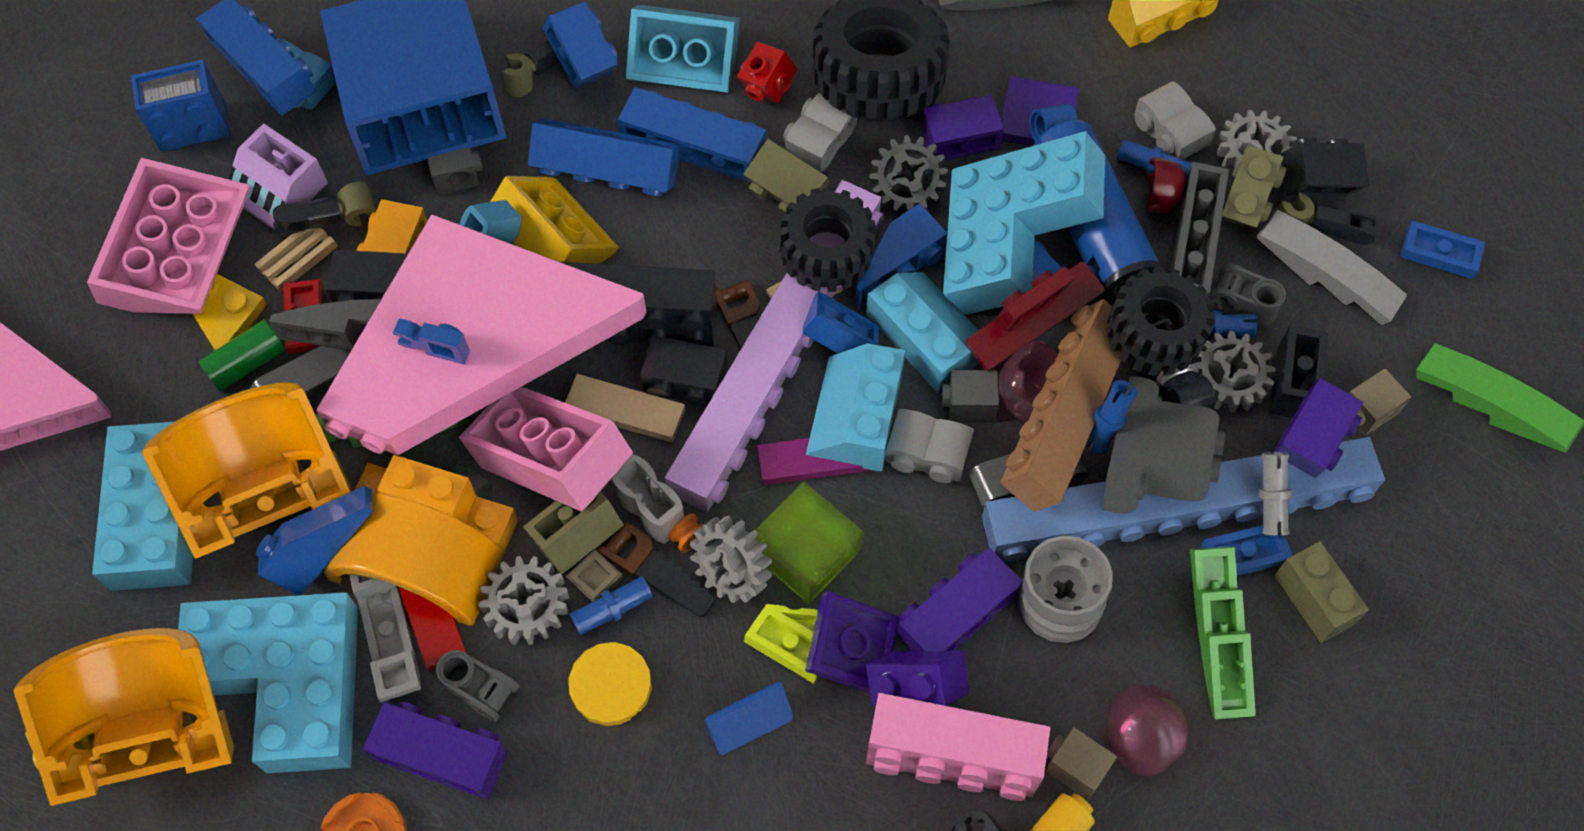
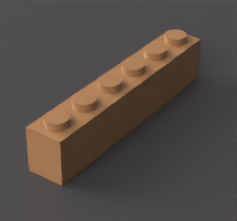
(1063, 411)

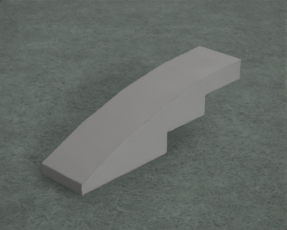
(1333, 265)

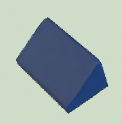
(838, 325)
(749, 718)

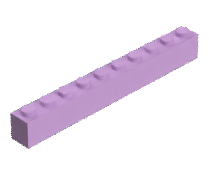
(752, 383)

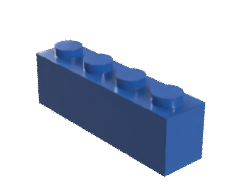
(257, 55)
(704, 136)
(603, 155)

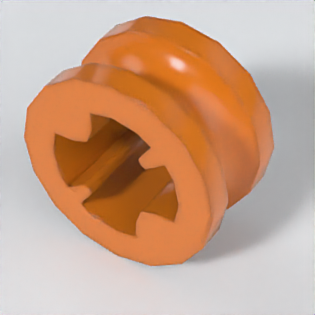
(684, 532)

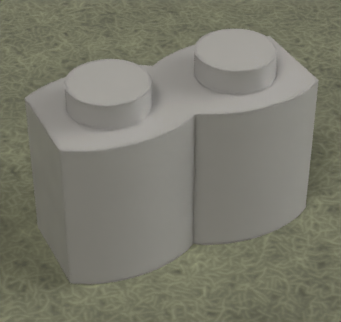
(1174, 121)
(818, 132)
(929, 445)
(647, 498)

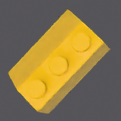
(1146, 19)
(554, 221)

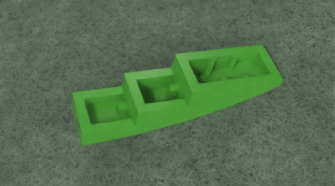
(1507, 400)
(1222, 633)

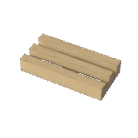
(292, 252)

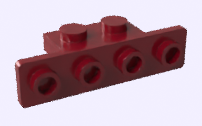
(1034, 313)

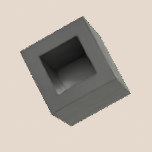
(971, 395)

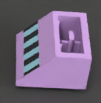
(276, 173)

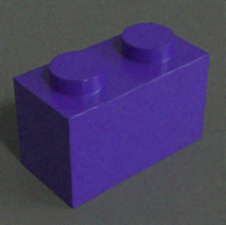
(963, 127)
(1319, 428)
(919, 676)

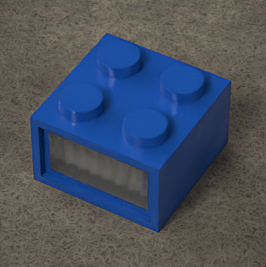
(181, 105)

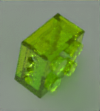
(808, 542)

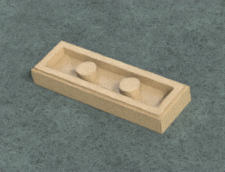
(628, 407)

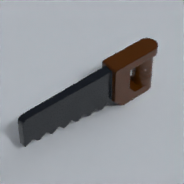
(741, 318)
(656, 570)

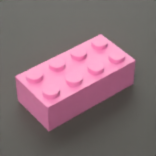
(547, 446)
(957, 747)

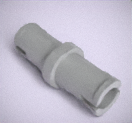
(1275, 493)

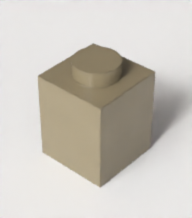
(1381, 400)
(1079, 762)

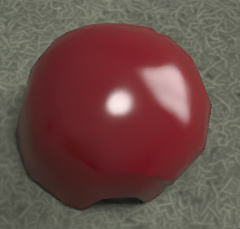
(1167, 186)

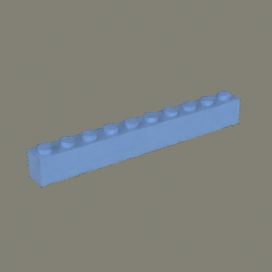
(1017, 530)

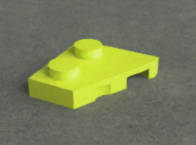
(784, 636)

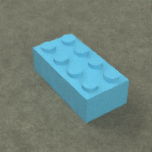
(136, 532)

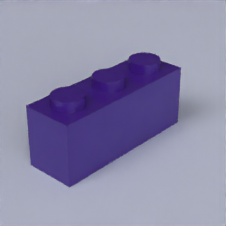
(960, 605)
(436, 749)

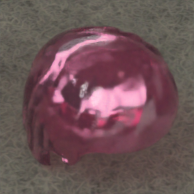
(1024, 377)
(1147, 729)

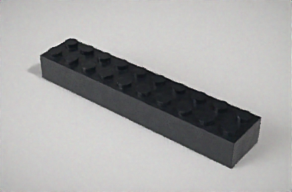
(677, 300)

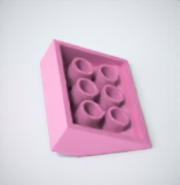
(167, 240)

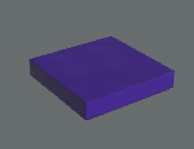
(1025, 96)
(848, 638)

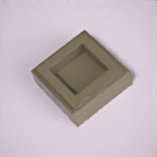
(594, 576)

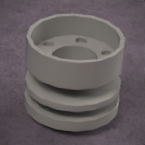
(1068, 569)

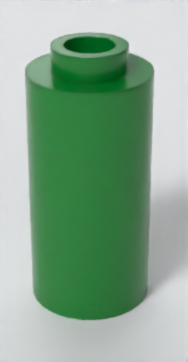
(242, 355)

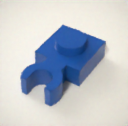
(437, 341)

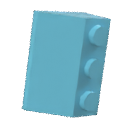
(682, 48)
(924, 324)
(857, 406)

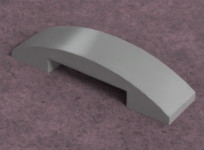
(388, 637)

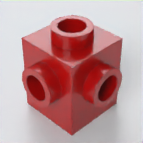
(766, 73)

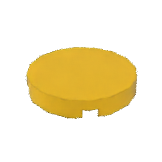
(610, 684)

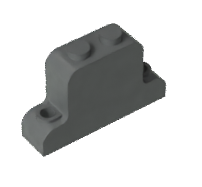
(1162, 451)

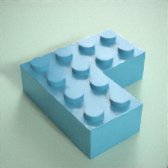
(1007, 202)
(297, 661)

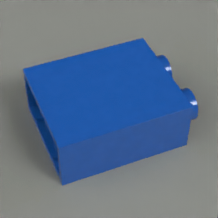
(410, 80)

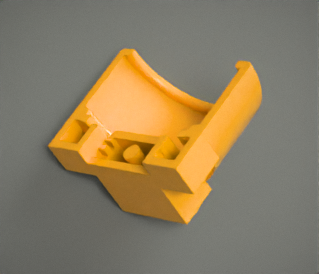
(251, 455)
(427, 536)
(137, 702)

